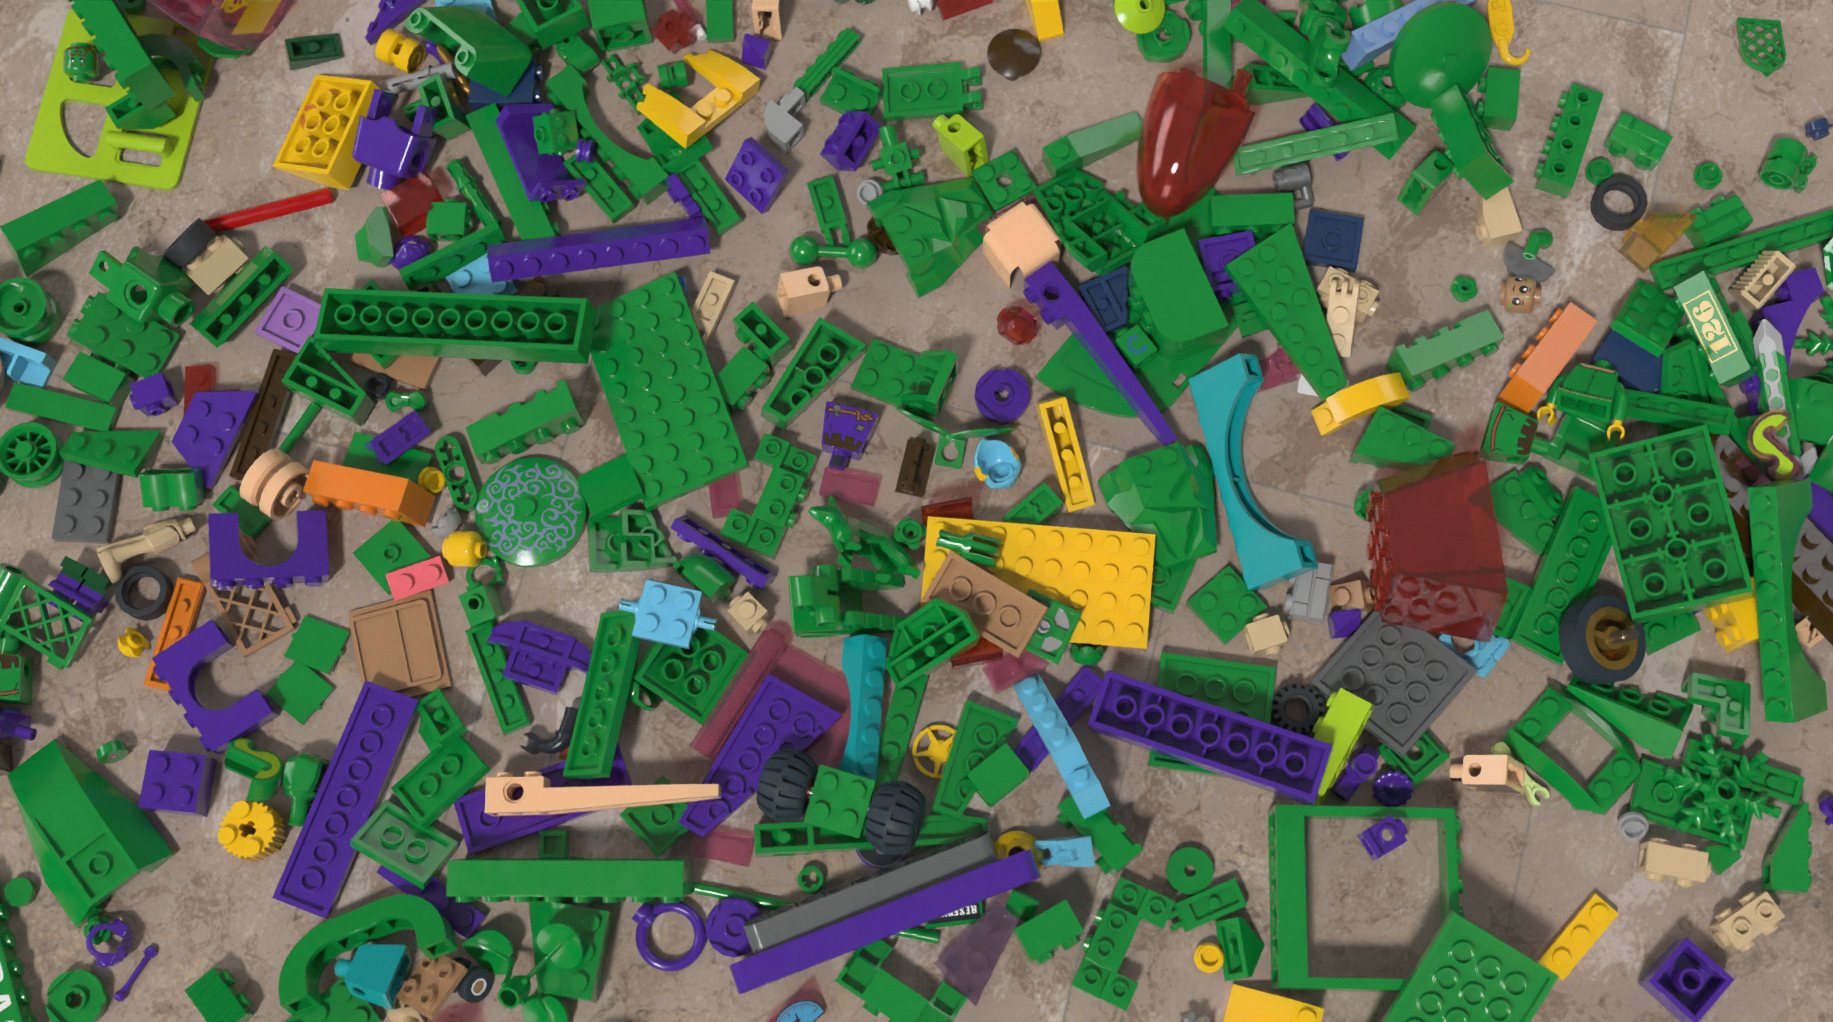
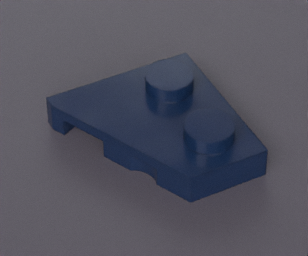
(1107, 299)

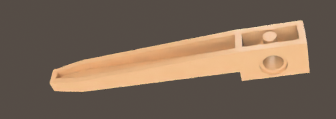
(543, 800)

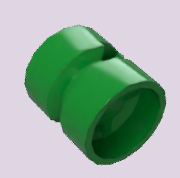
(1783, 163)

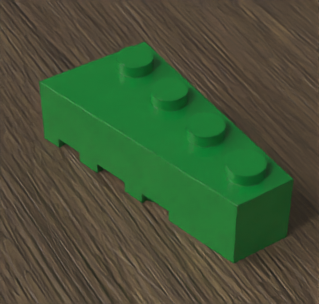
(59, 226)
(815, 367)
(526, 424)

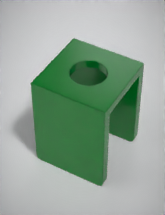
(998, 775)

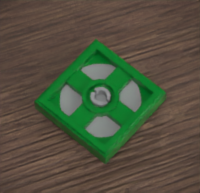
(1054, 630)

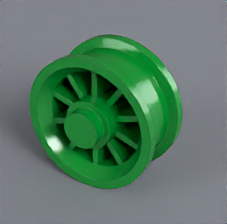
(31, 455)

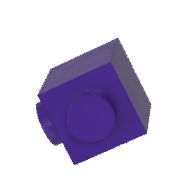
(153, 395)

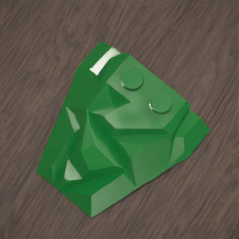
(1094, 223)
(932, 228)
(1166, 496)

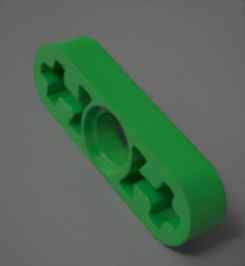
(443, 459)

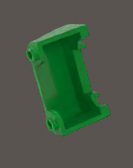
(487, 49)

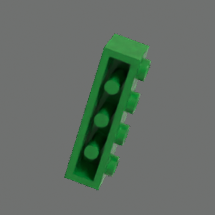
(1568, 141)
(241, 296)

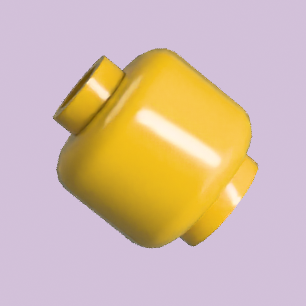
(464, 548)

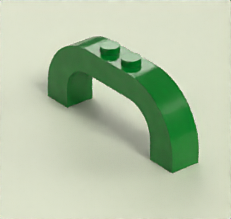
(312, 953)

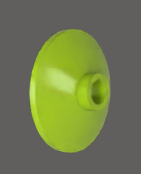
(1135, 18)

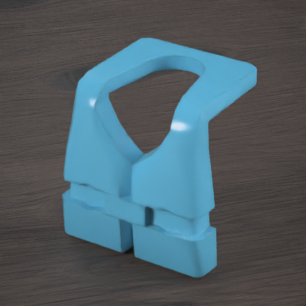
(1483, 655)

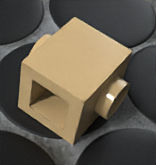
(748, 614)
(1266, 635)

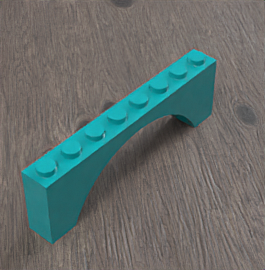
(1222, 403)

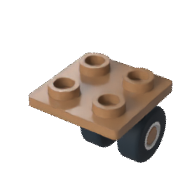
(439, 978)

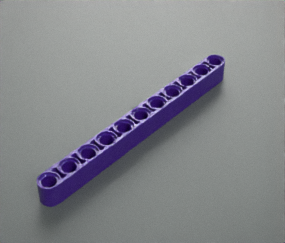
(884, 921)

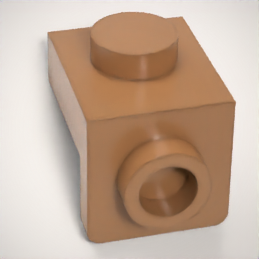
(1352, 596)

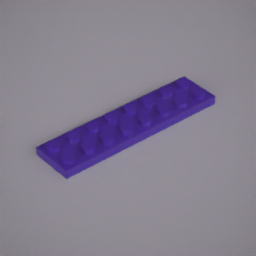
(346, 799)

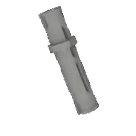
(448, 70)

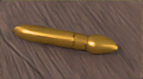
(446, 58)

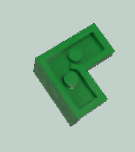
(1728, 697)

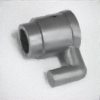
(1292, 179)

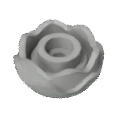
(446, 523)

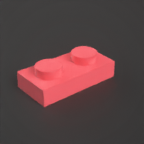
(417, 578)

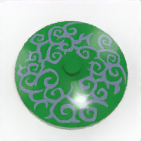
(531, 512)

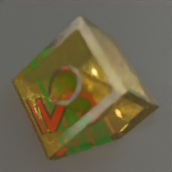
(1653, 237)

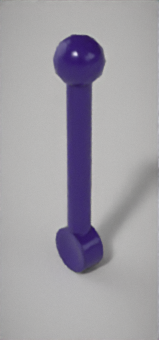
(150, 953)

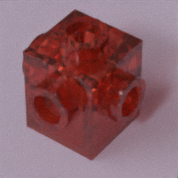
(674, 30)

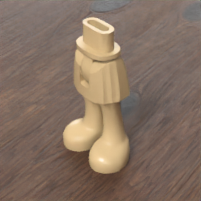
(154, 539)

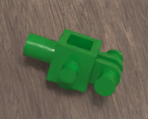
(896, 159)

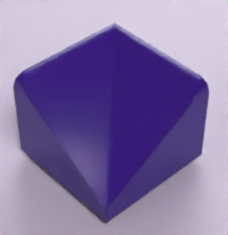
(756, 51)
(1343, 623)

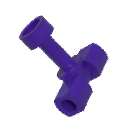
(1357, 771)

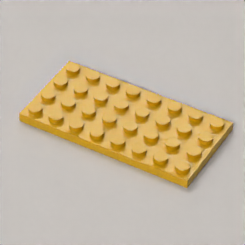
(1086, 569)

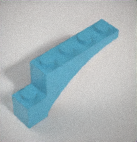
(1062, 746)

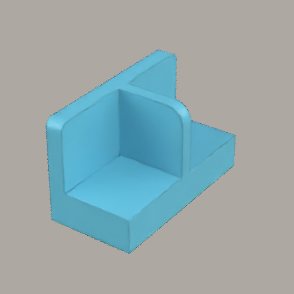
(26, 364)

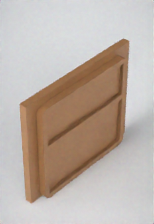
(401, 645)

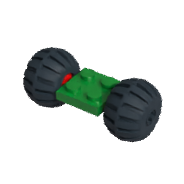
(841, 801)

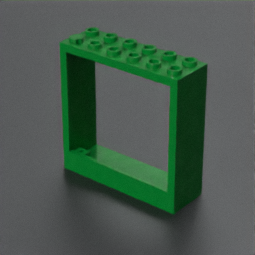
(1288, 888)

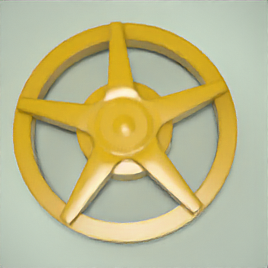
(936, 752)

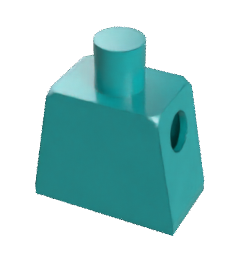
(376, 972)

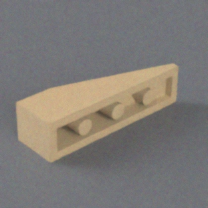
(1497, 219)

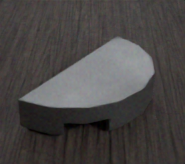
(1521, 267)

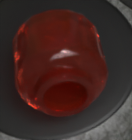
(1017, 325)

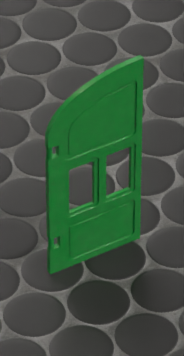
(1080, 379)

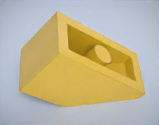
(1045, 18)

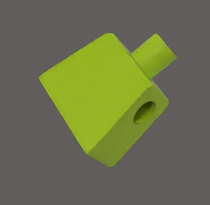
(961, 143)

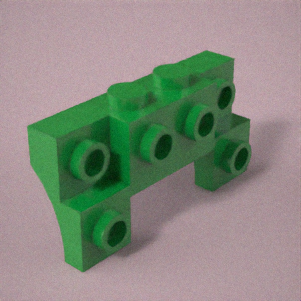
(779, 500)
(1110, 942)
(891, 997)

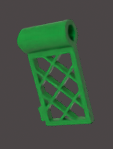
(12, 590)

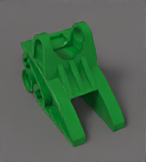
(831, 602)

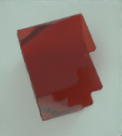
(410, 203)

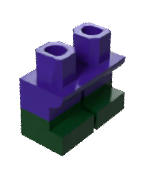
(83, 585)

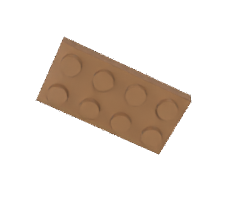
(994, 606)

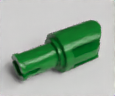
(971, 546)

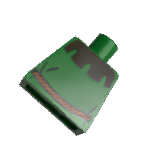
(1511, 437)
(15, 674)

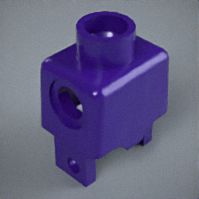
(391, 148)

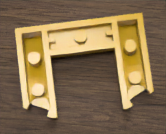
(687, 125)

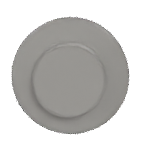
(869, 190)
(1633, 825)

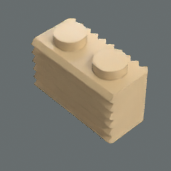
(1762, 279)

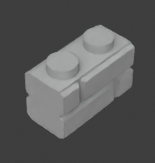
(1309, 595)

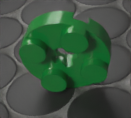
(1169, 50)
(82, 982)

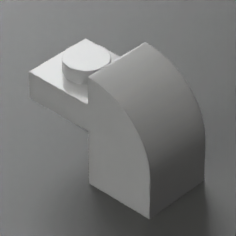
(781, 122)

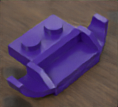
(539, 654)

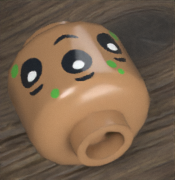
(1520, 294)

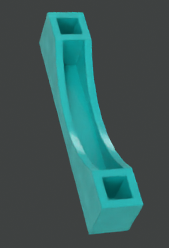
(864, 669)

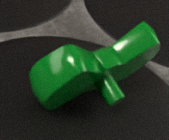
(416, 400)

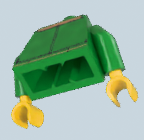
(1589, 393)

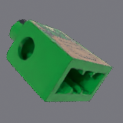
(1433, 174)

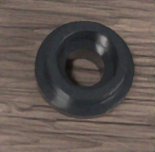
(373, 381)

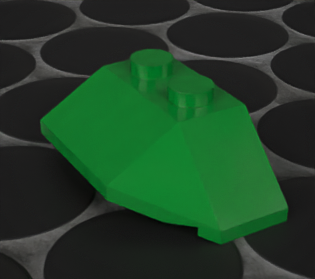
(1812, 407)
(929, 641)

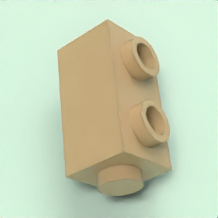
(217, 263)
(1367, 294)
(1680, 864)
(1739, 927)

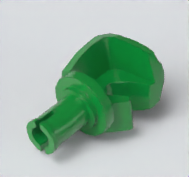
(299, 781)

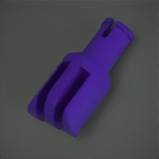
(1317, 119)

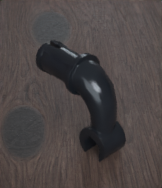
(559, 742)

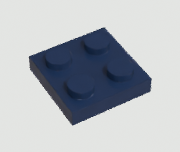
(1332, 240)

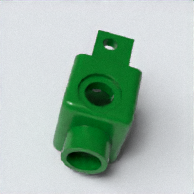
(164, 283)

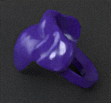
(409, 252)
(109, 959)

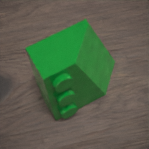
(594, 928)

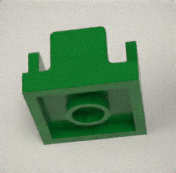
(1576, 439)

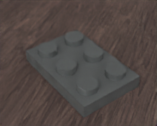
(86, 504)

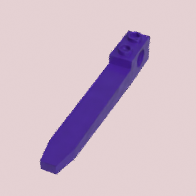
(1074, 313)

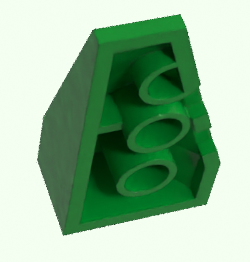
(1647, 719)

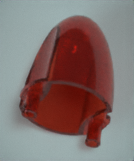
(1189, 138)

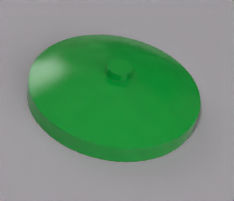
(1438, 49)

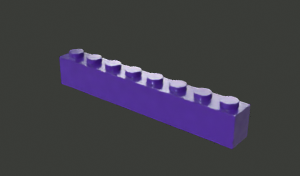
(598, 249)

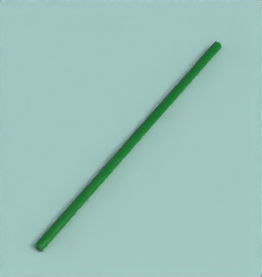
(773, 904)

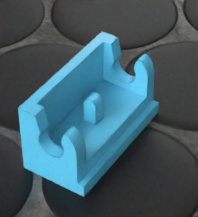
(1067, 851)

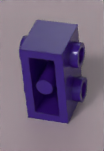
(850, 140)

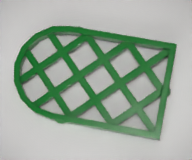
(1744, 48)

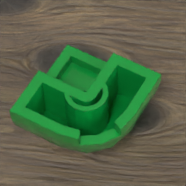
(705, 575)

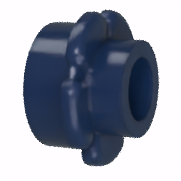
(1818, 129)

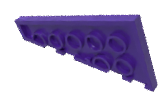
(773, 721)

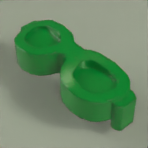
(1805, 170)

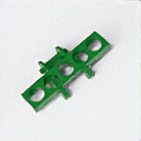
(620, 71)

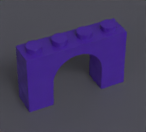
(232, 568)
(180, 668)

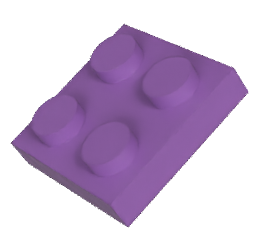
(289, 320)

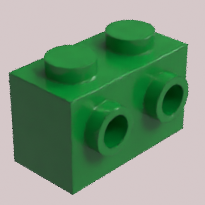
(761, 334)

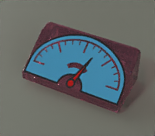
(801, 1009)

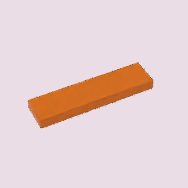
(178, 622)

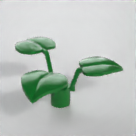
(494, 952)

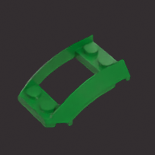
(1539, 725)

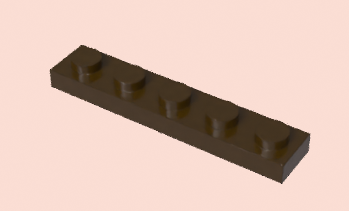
(265, 414)

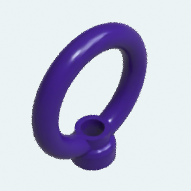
(646, 916)

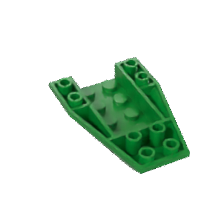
(82, 830)

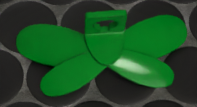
(959, 437)

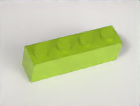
(1341, 729)

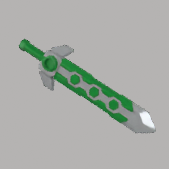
(1777, 395)

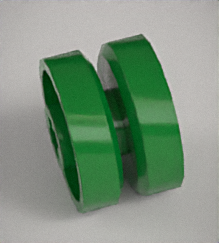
(28, 312)

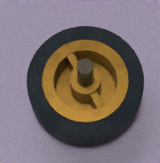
(1601, 640)

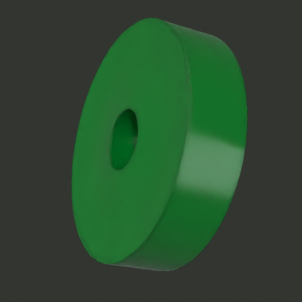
(1179, 880)

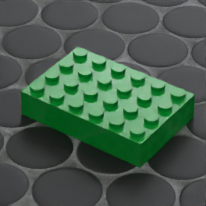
(1671, 525)

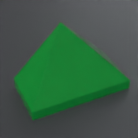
(1239, 946)

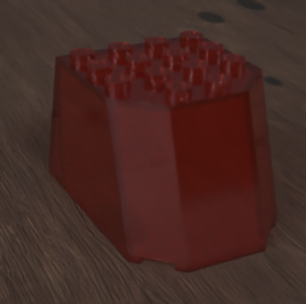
(1437, 549)

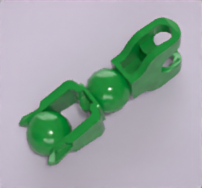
(1324, 26)

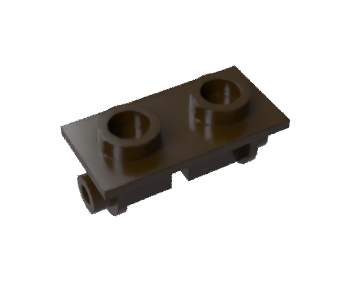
(915, 467)

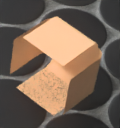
(1020, 239)

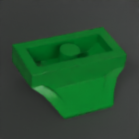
(374, 239)
(439, 720)

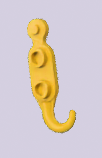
(1502, 29)

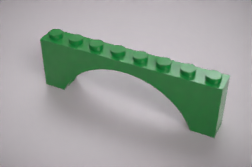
(1776, 518)

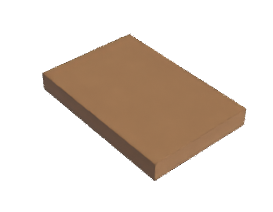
(410, 370)

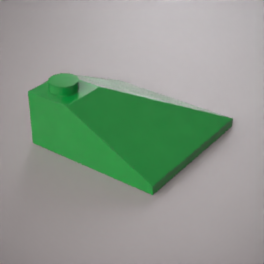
(693, 676)

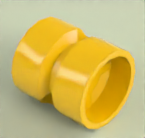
(397, 50)

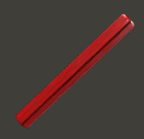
(270, 210)

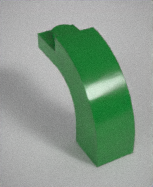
(174, 54)

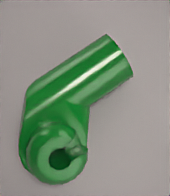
(1537, 240)

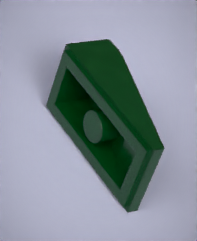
(312, 50)

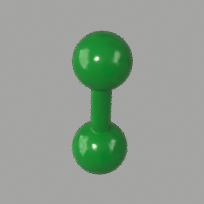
(860, 252)

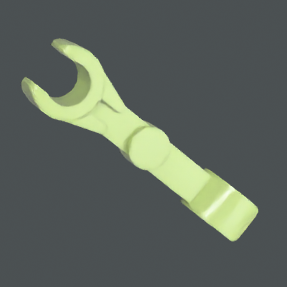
(1530, 786)

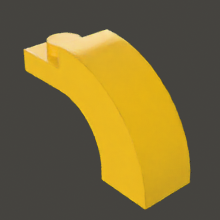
(1360, 401)

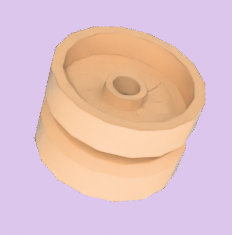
(274, 484)

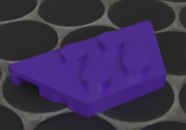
(212, 430)

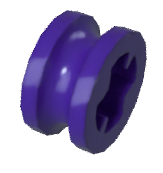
(585, 151)

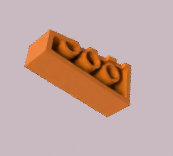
(1547, 358)
(369, 493)

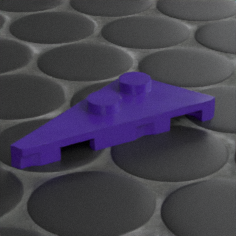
(389, 15)

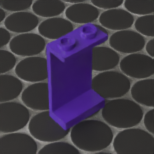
(540, 174)

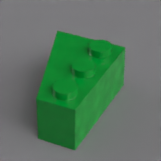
(325, 383)
(1398, 443)
(1109, 841)

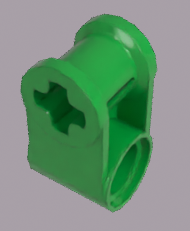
(577, 53)

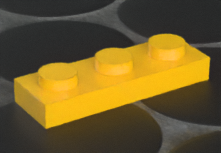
(1578, 936)

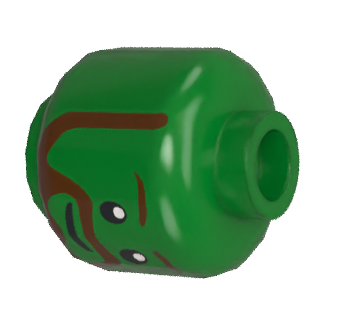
(81, 62)

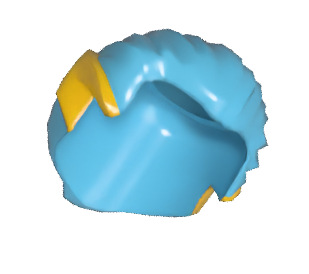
(996, 464)

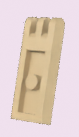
(711, 303)
(1342, 316)

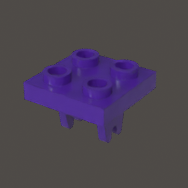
(756, 175)

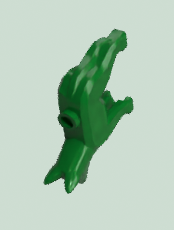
(864, 540)

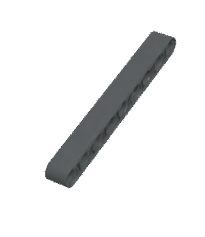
(870, 891)

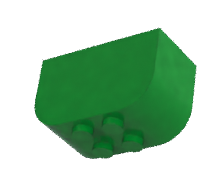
(1174, 298)

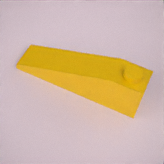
(1065, 452)

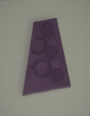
(976, 952)

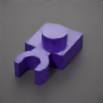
(678, 193)

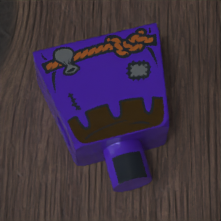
(846, 433)

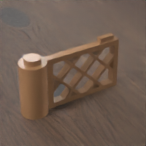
(248, 547)

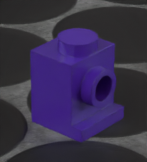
(1374, 842)

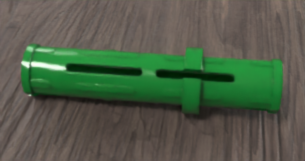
(468, 187)

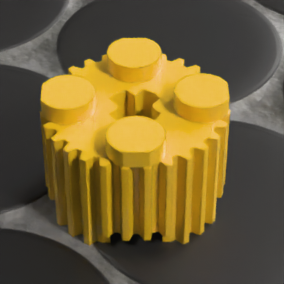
(238, 825)

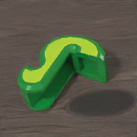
(260, 766)

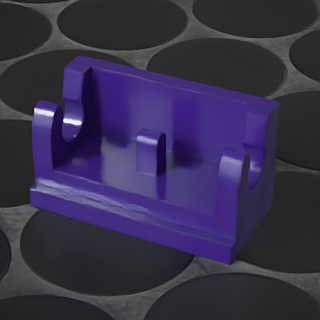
(398, 438)

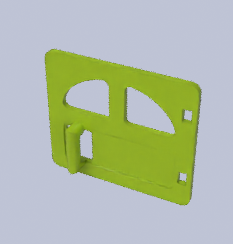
(51, 150)

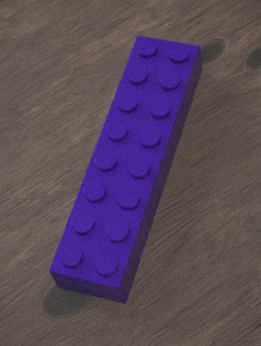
(1211, 738)

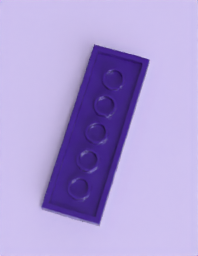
(487, 831)

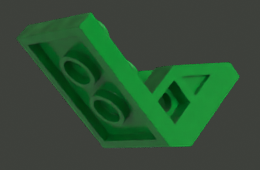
(907, 379)

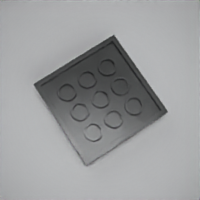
(1400, 673)

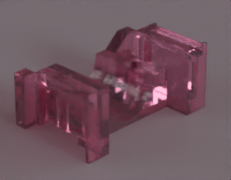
(1272, 372)

